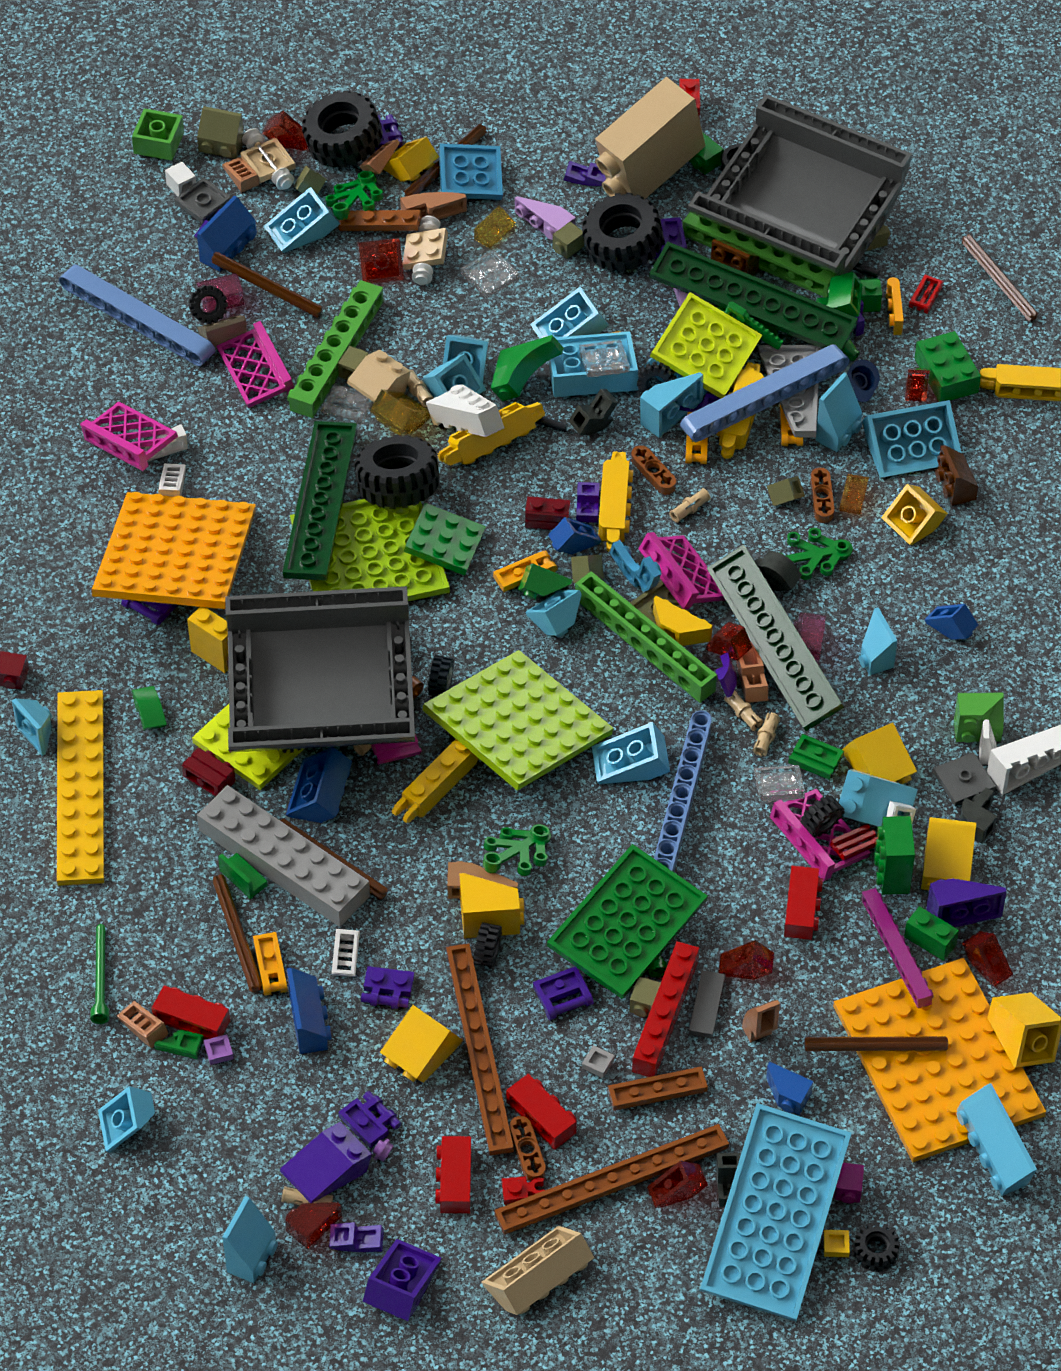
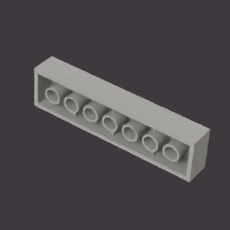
(284, 856)

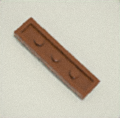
(381, 220)
(657, 1088)

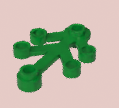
(365, 180)
(815, 554)
(537, 835)

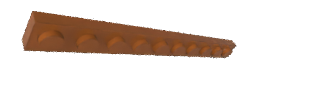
(479, 1050)
(610, 1179)

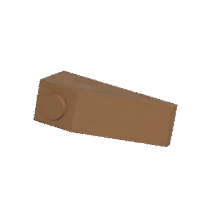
(455, 868)

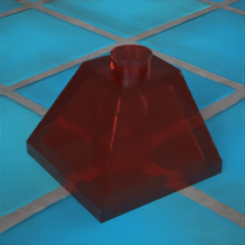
(380, 260)

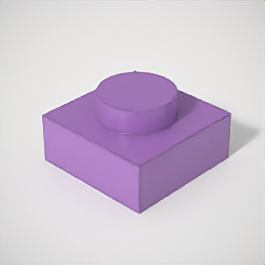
(218, 1049)

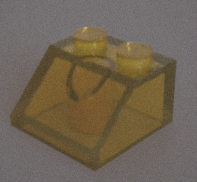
(399, 412)

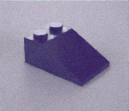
(965, 901)
(327, 1163)
(401, 1279)

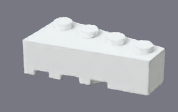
(466, 411)
(1024, 759)

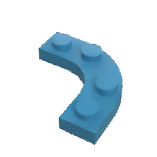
(643, 575)

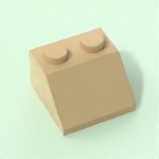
(379, 372)

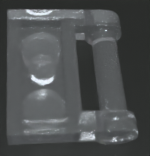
(350, 401)

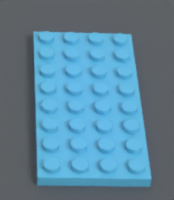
(775, 1212)

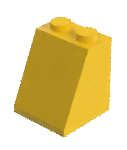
(209, 637)
(881, 755)
(948, 850)
(491, 904)
(1025, 1028)
(419, 1045)

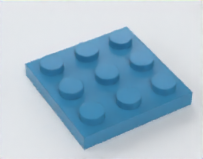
(471, 170)

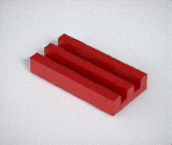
(920, 305)
(851, 840)

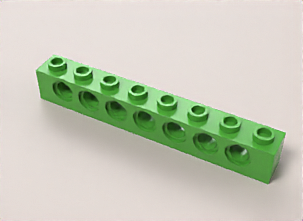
(770, 260)
(345, 332)
(646, 637)

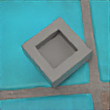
(598, 1061)

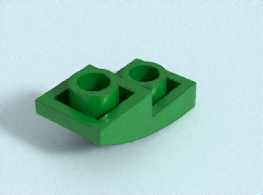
(149, 708)

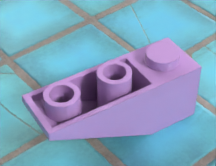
(543, 216)

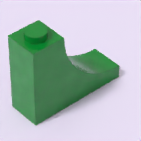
(519, 363)

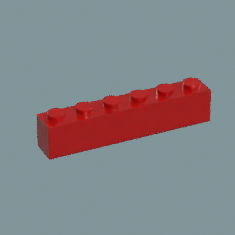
(665, 1010)

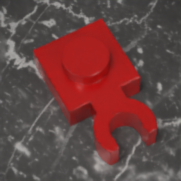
(518, 1188)

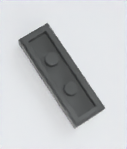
(707, 1004)

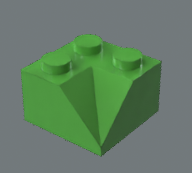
(158, 134)
(973, 710)

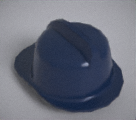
(864, 379)

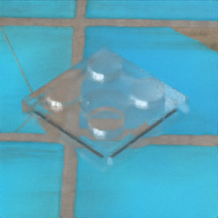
(490, 273)
(604, 358)
(779, 783)

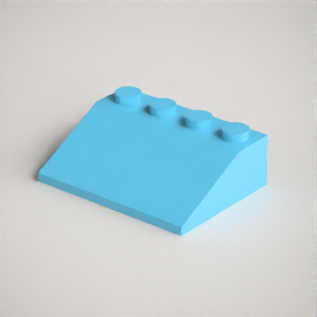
(569, 374)
(910, 437)

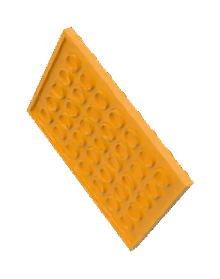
(174, 550)
(928, 1086)

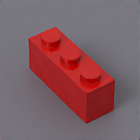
(803, 902)
(191, 1013)
(543, 1110)
(454, 1174)

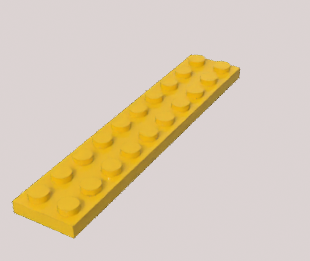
(80, 787)

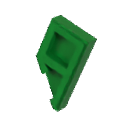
(182, 1043)

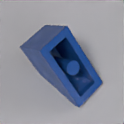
(573, 536)
(952, 621)
(788, 1088)

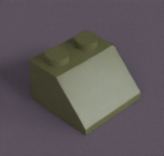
(220, 132)

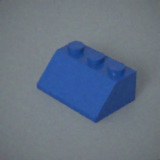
(226, 232)
(319, 786)
(308, 1012)

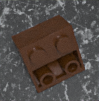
(734, 257)
(955, 476)

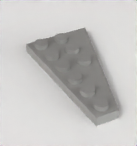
(801, 407)

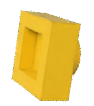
(836, 1243)

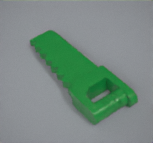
(743, 317)

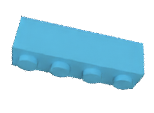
(996, 1140)

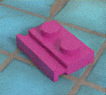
(395, 751)

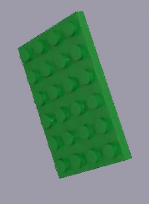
(627, 921)

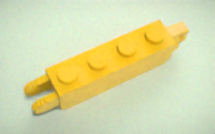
(1023, 382)
(737, 435)
(467, 447)
(614, 499)
(435, 781)

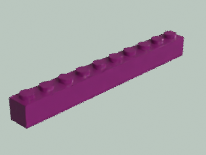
(896, 948)

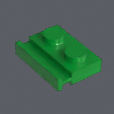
(816, 756)

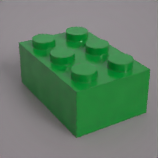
(950, 366)
(894, 855)

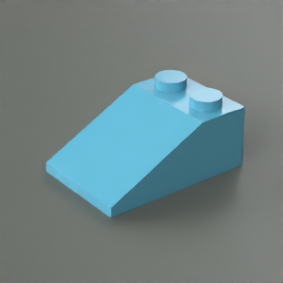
(302, 222)
(571, 317)
(662, 402)
(838, 415)
(631, 756)
(868, 797)
(248, 1242)

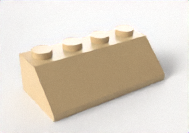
(539, 1270)

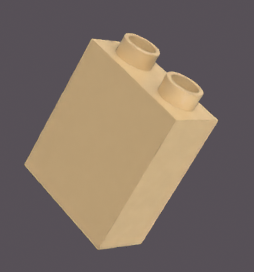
(650, 141)

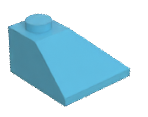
(473, 348)
(453, 373)
(556, 612)
(878, 645)
(33, 722)
(125, 1116)

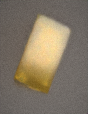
(493, 227)

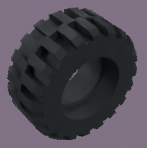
(345, 147)
(630, 250)
(397, 471)

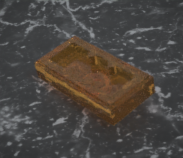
(854, 494)

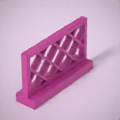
(272, 362)
(118, 444)
(675, 576)
(804, 842)

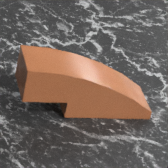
(435, 203)
(752, 677)
(761, 1020)

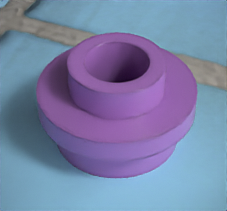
(382, 1150)

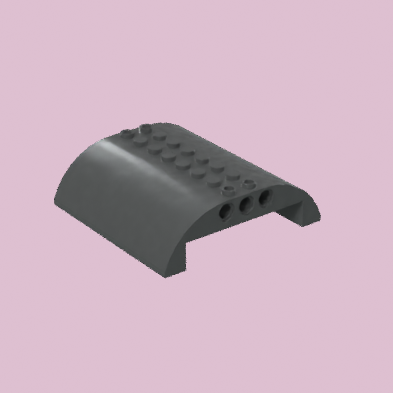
(806, 187)
(319, 669)

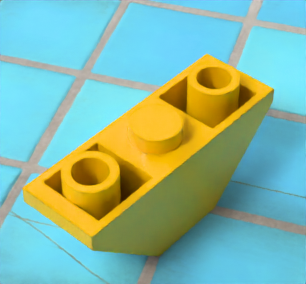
(680, 623)

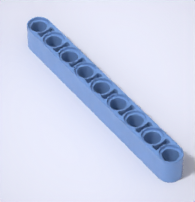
(137, 315)
(764, 393)
(683, 790)

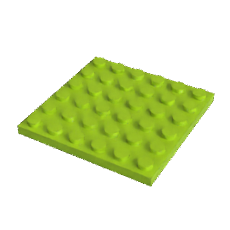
(372, 553)
(517, 719)

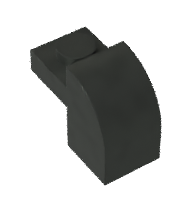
(594, 417)
(779, 570)
(977, 812)
(725, 1173)

